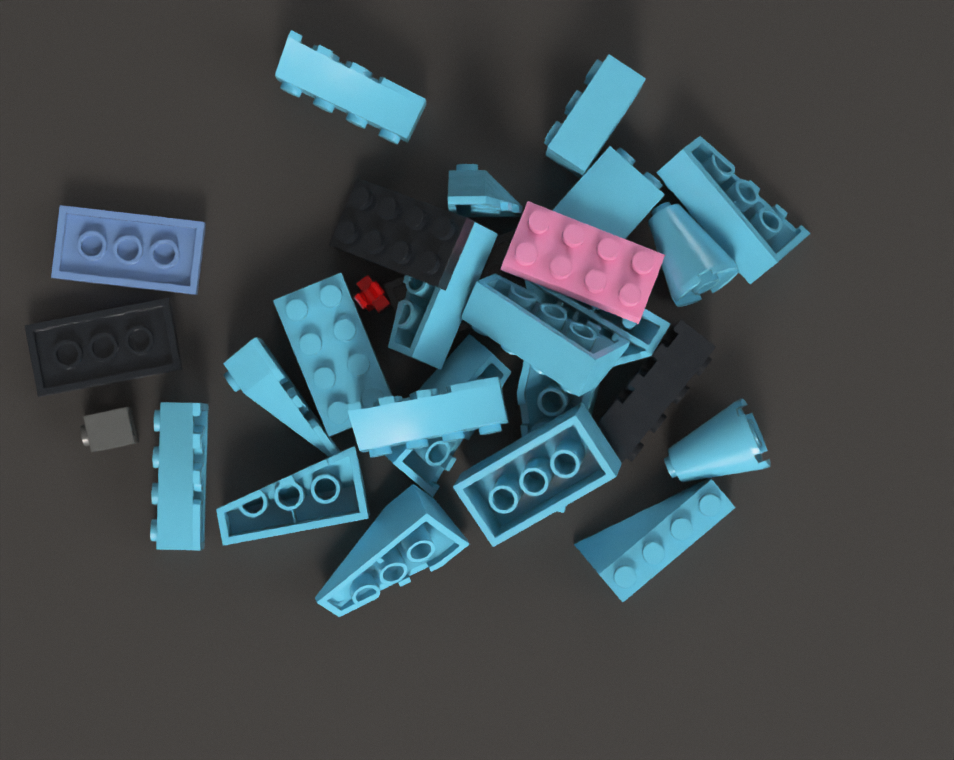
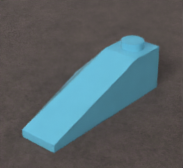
(400, 542)

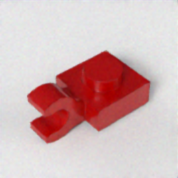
(371, 295)

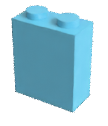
(612, 195)

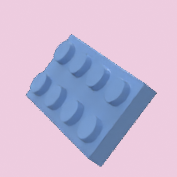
(128, 250)

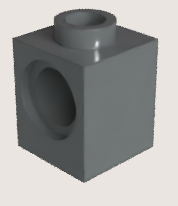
(109, 429)

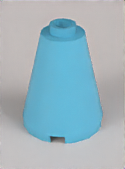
(692, 256)
(719, 447)

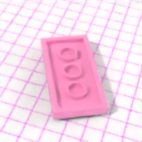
(582, 262)

